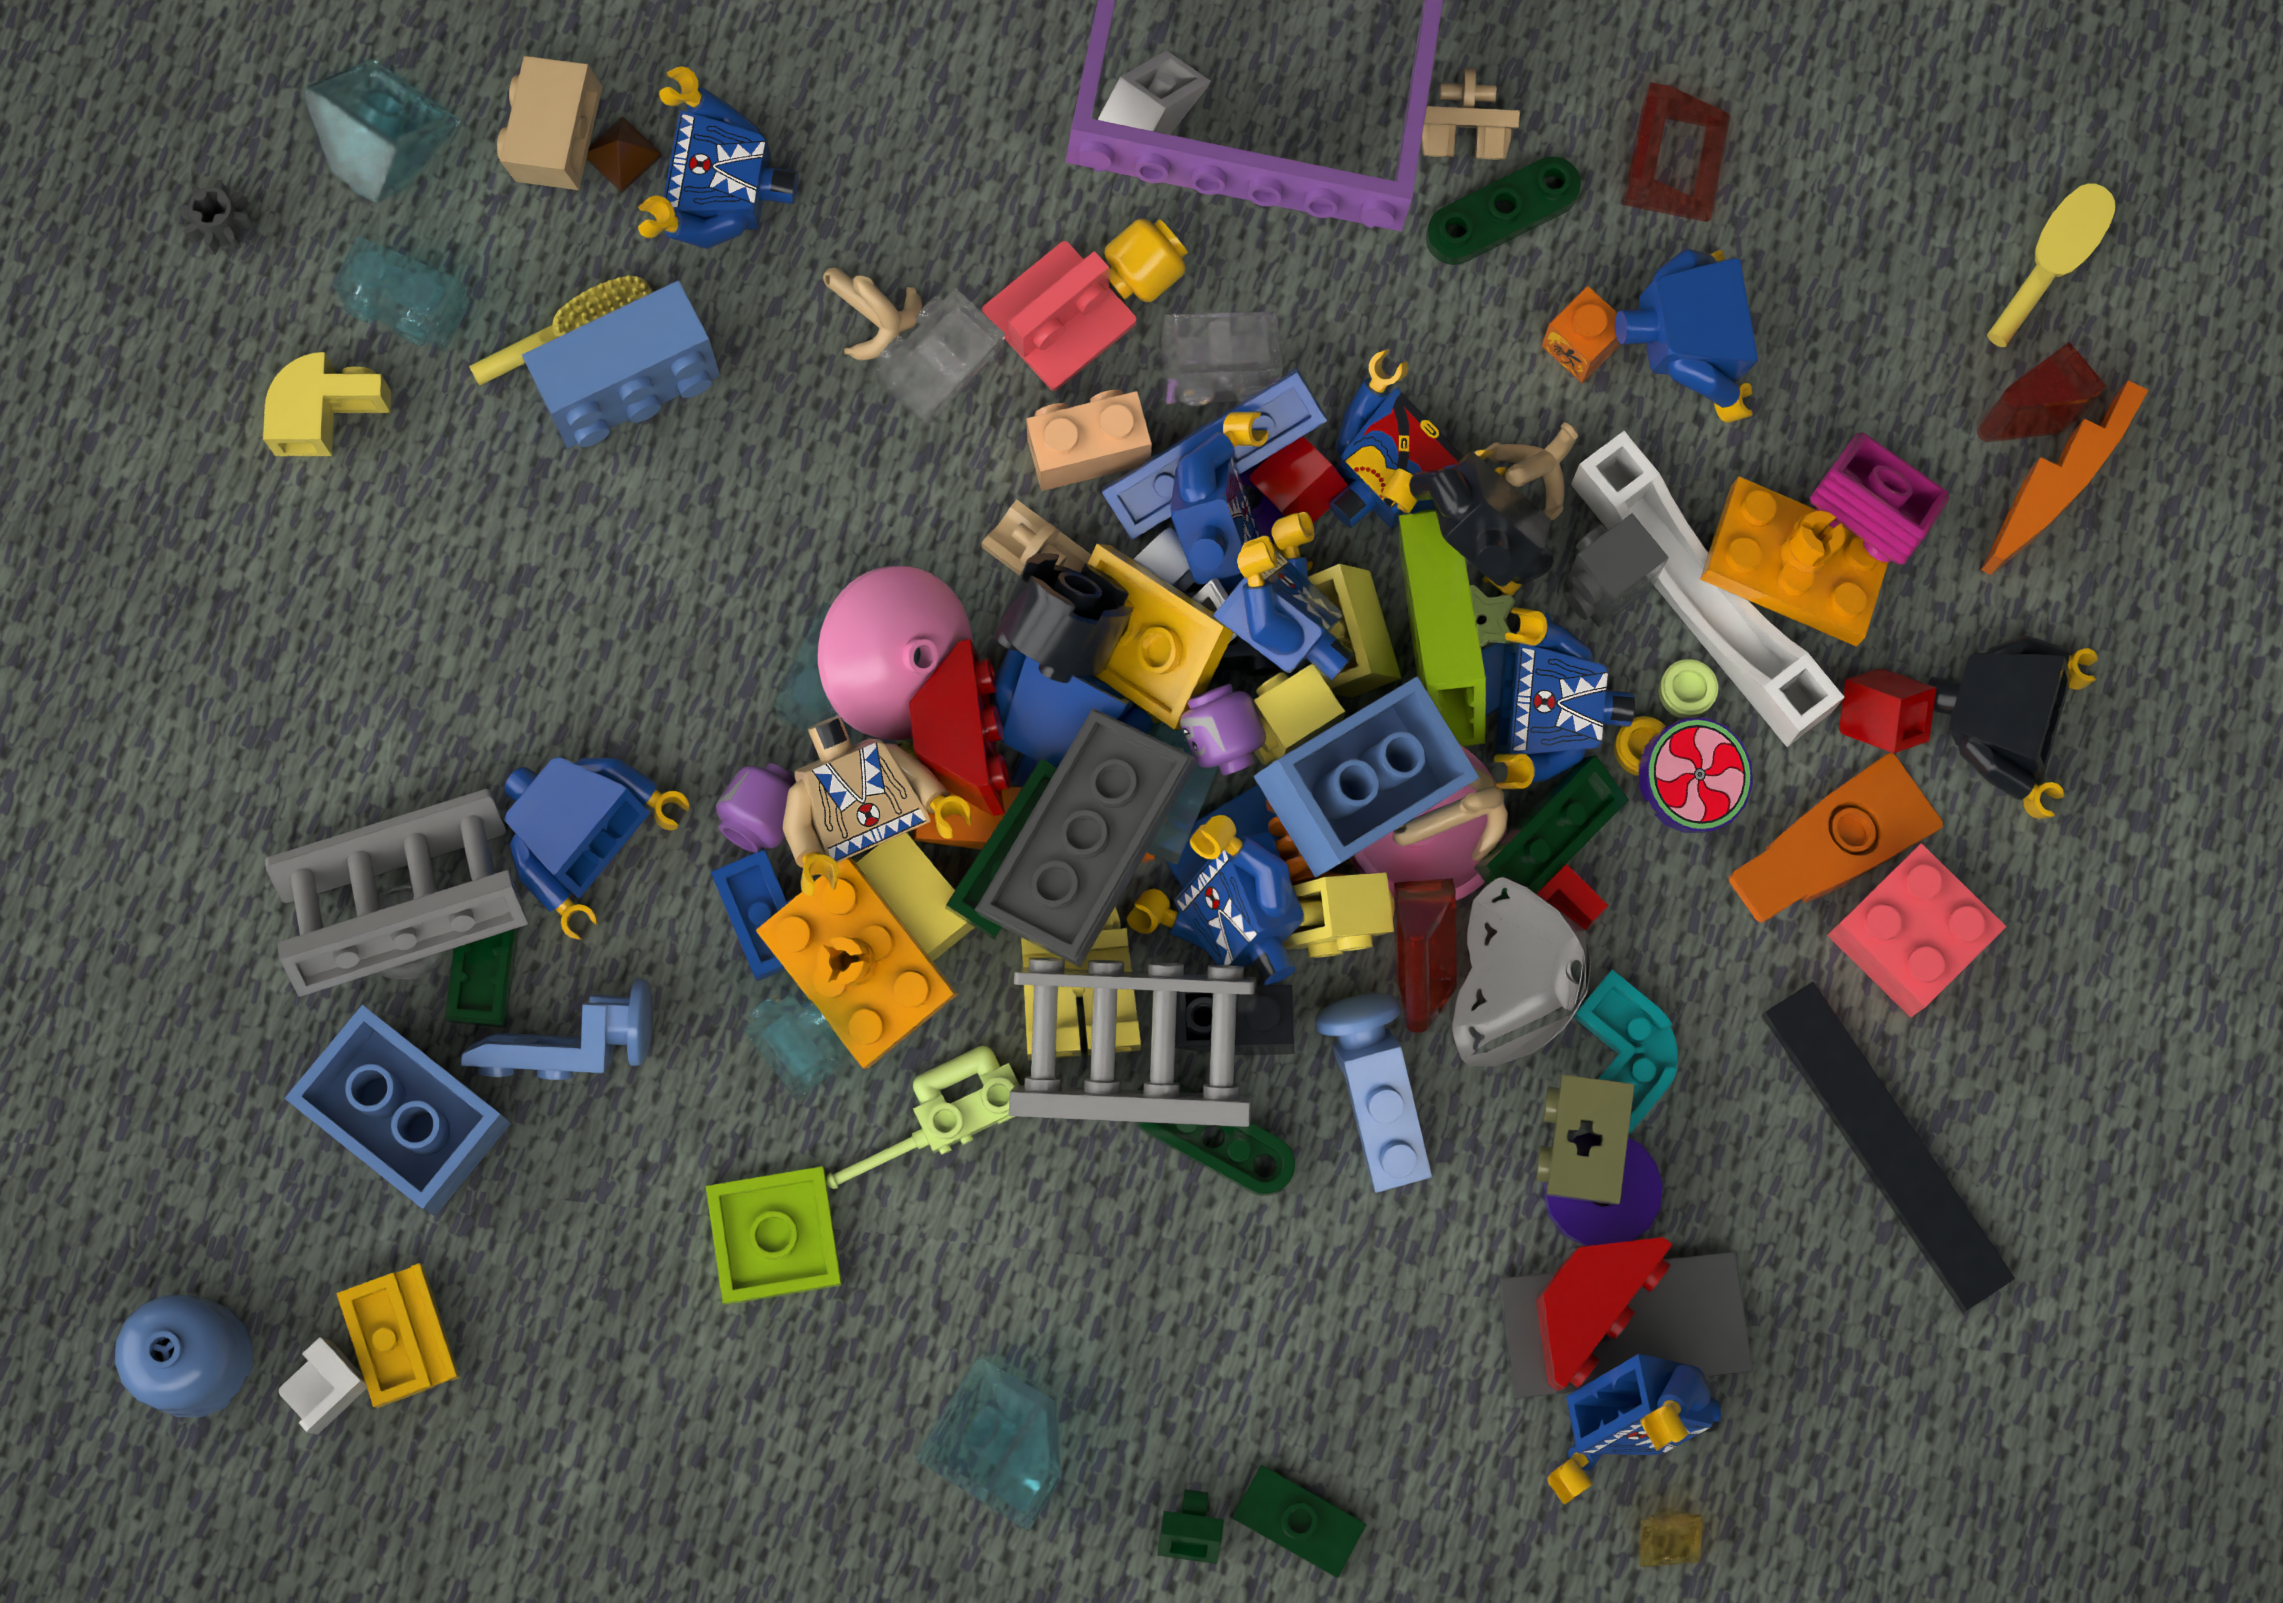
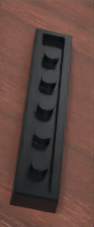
(1888, 1147)

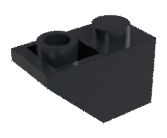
(1262, 1021)

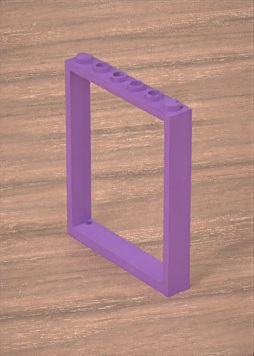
(1249, 174)

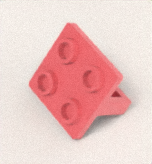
(1061, 314)

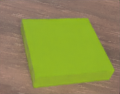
(773, 1235)

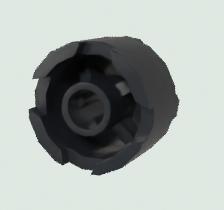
(1064, 618)

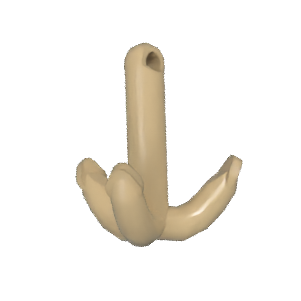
(875, 306)
(1537, 462)
(1486, 801)

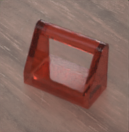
(1641, 188)
(2043, 399)
(1425, 949)

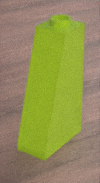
(1443, 626)

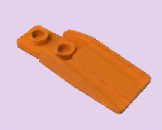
(1838, 840)

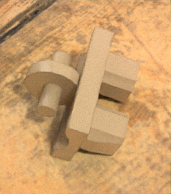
(1491, 125)
(1026, 534)

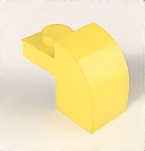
(306, 397)

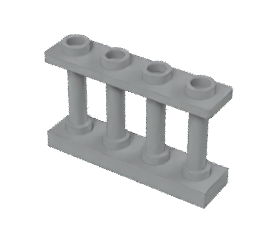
(406, 930)
(1101, 1093)

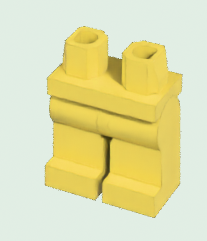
(1110, 945)

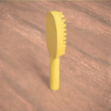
(2063, 246)
(574, 314)

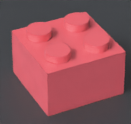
(1916, 931)

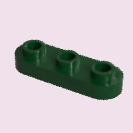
(1489, 228)
(1236, 1154)

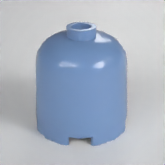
(208, 1357)

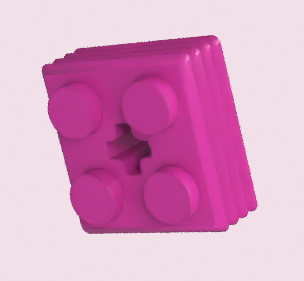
(1880, 499)

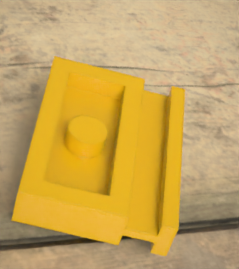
(398, 1335)

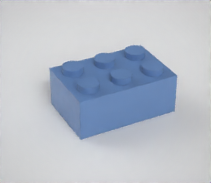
(623, 366)
(1366, 776)
(398, 1111)

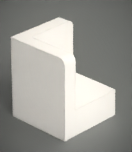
(322, 1386)

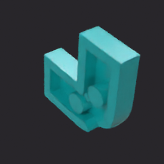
(1638, 1035)

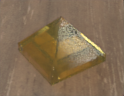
(1670, 1538)

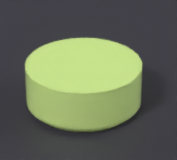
(1688, 689)

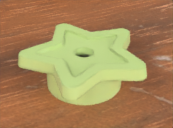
(1496, 611)

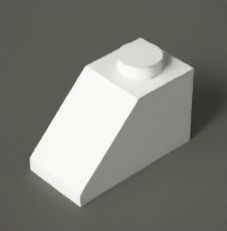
(1155, 94)

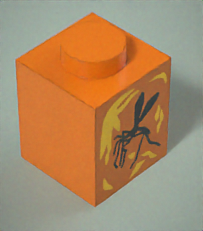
(1582, 334)

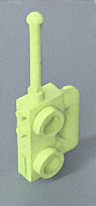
(948, 1122)

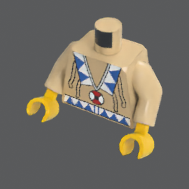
(858, 801)

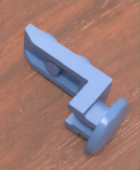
(605, 1023)
(1377, 1087)

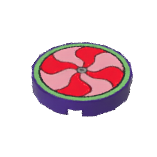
(1695, 775)

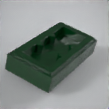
(482, 981)
(1299, 1521)

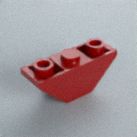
(959, 729)
(1592, 1300)

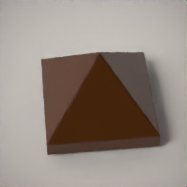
(622, 154)

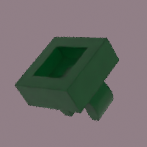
(1191, 1533)

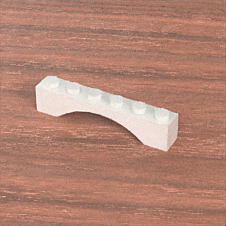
(1757, 657)

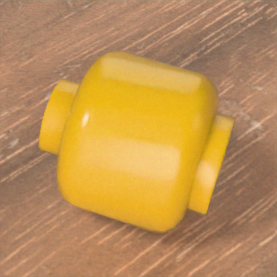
(1145, 260)

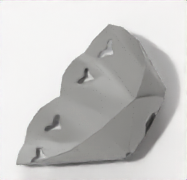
(1520, 972)

